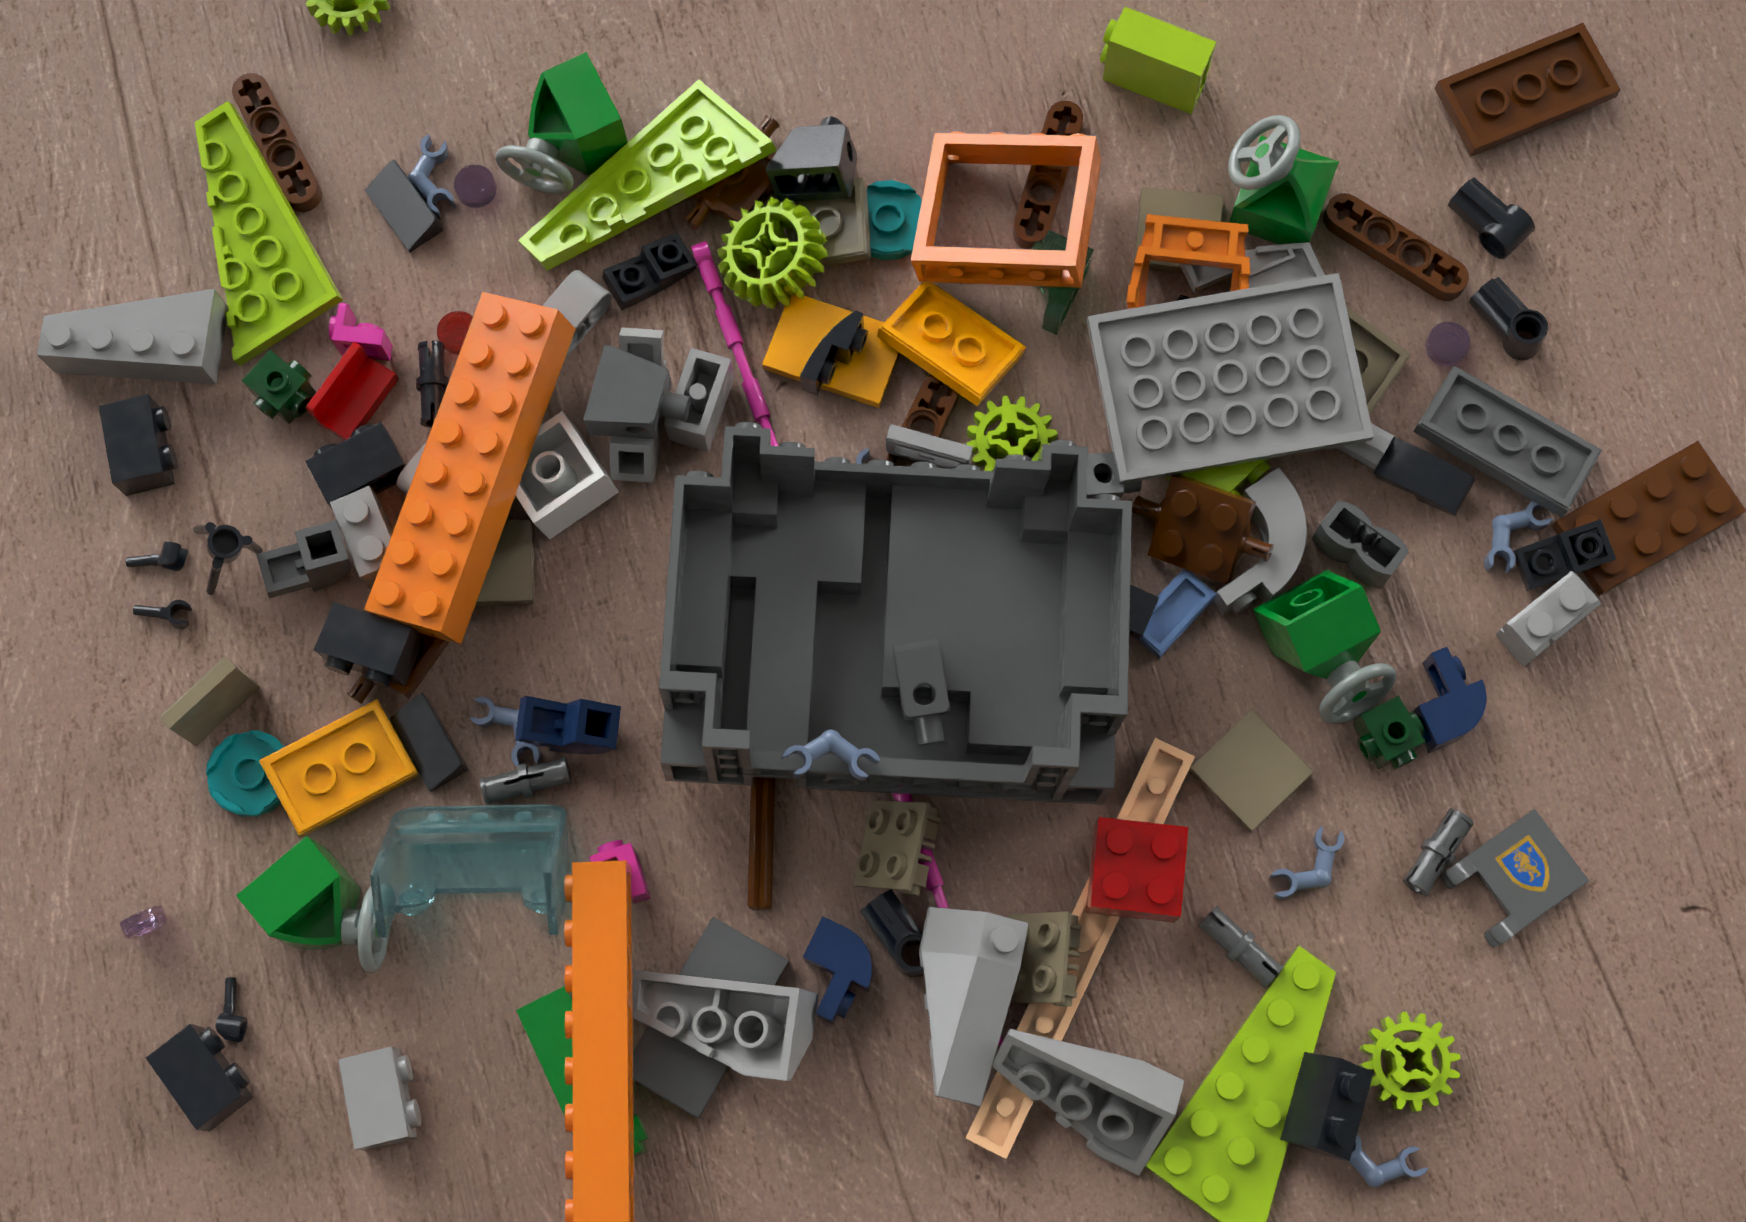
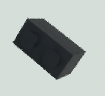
(138, 444)
(358, 462)
(368, 645)
(201, 1076)
(1327, 1105)

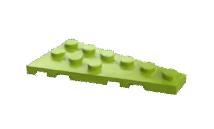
(669, 160)
(261, 249)
(1227, 1138)

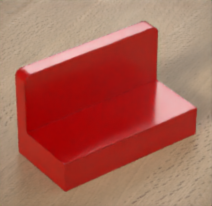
(351, 393)

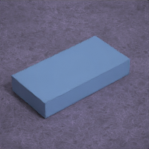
(1176, 611)

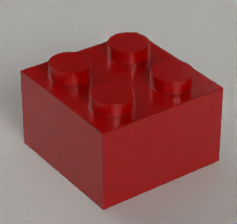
(1137, 869)

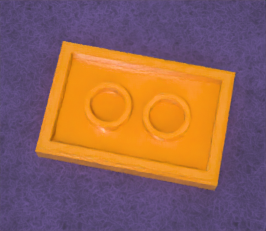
(801, 331)
(951, 342)
(338, 768)

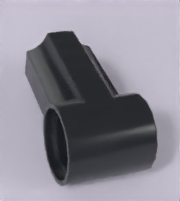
(1499, 226)
(1507, 315)
(893, 928)

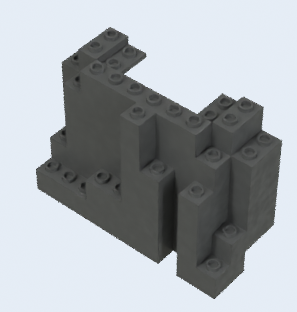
(811, 570)

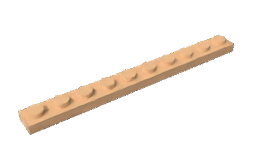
(1148, 801)

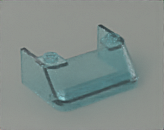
(471, 852)

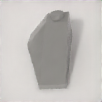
(969, 984)
(740, 1024)
(1105, 1096)

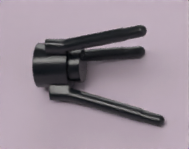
(224, 546)

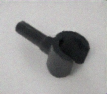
(171, 558)
(165, 612)
(227, 1024)

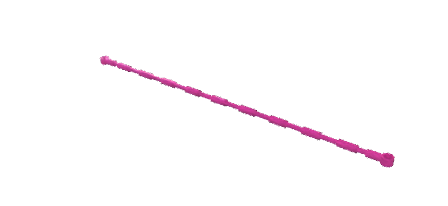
(761, 414)

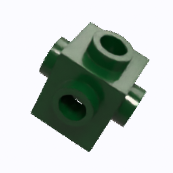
(279, 387)
(1389, 734)

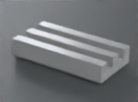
(927, 448)

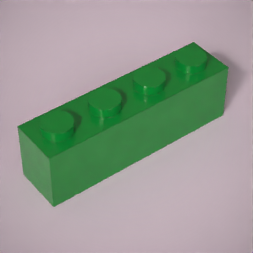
(546, 1031)

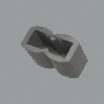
(1352, 539)

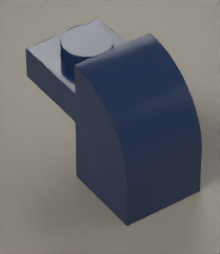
(1457, 705)
(568, 728)
(845, 957)

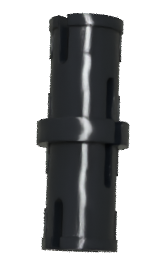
(432, 381)

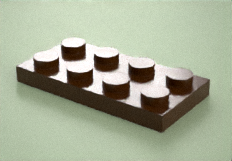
(1527, 89)
(1657, 514)

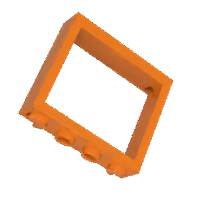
(1007, 266)

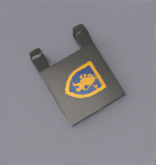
(1523, 871)

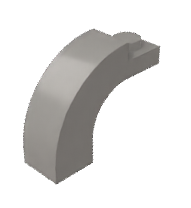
(631, 456)
(1280, 522)

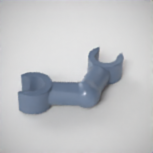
(422, 170)
(1501, 534)
(506, 717)
(831, 741)
(1320, 876)
(1379, 1174)

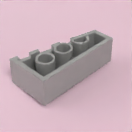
(141, 339)

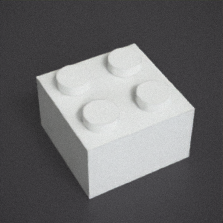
(562, 478)

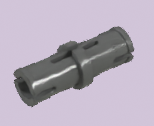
(525, 780)
(1438, 852)
(1240, 946)

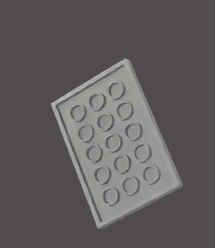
(1229, 378)

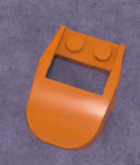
(1189, 243)

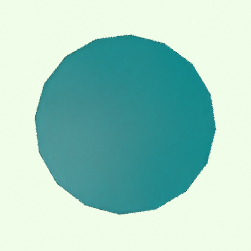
(892, 219)
(237, 776)

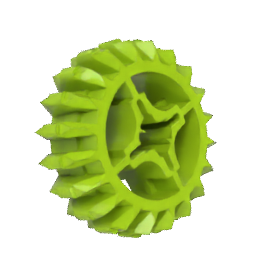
(782, 263)

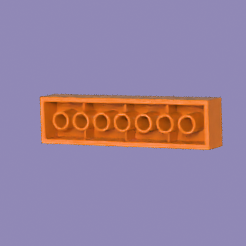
(471, 467)

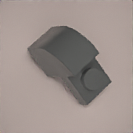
(313, 562)

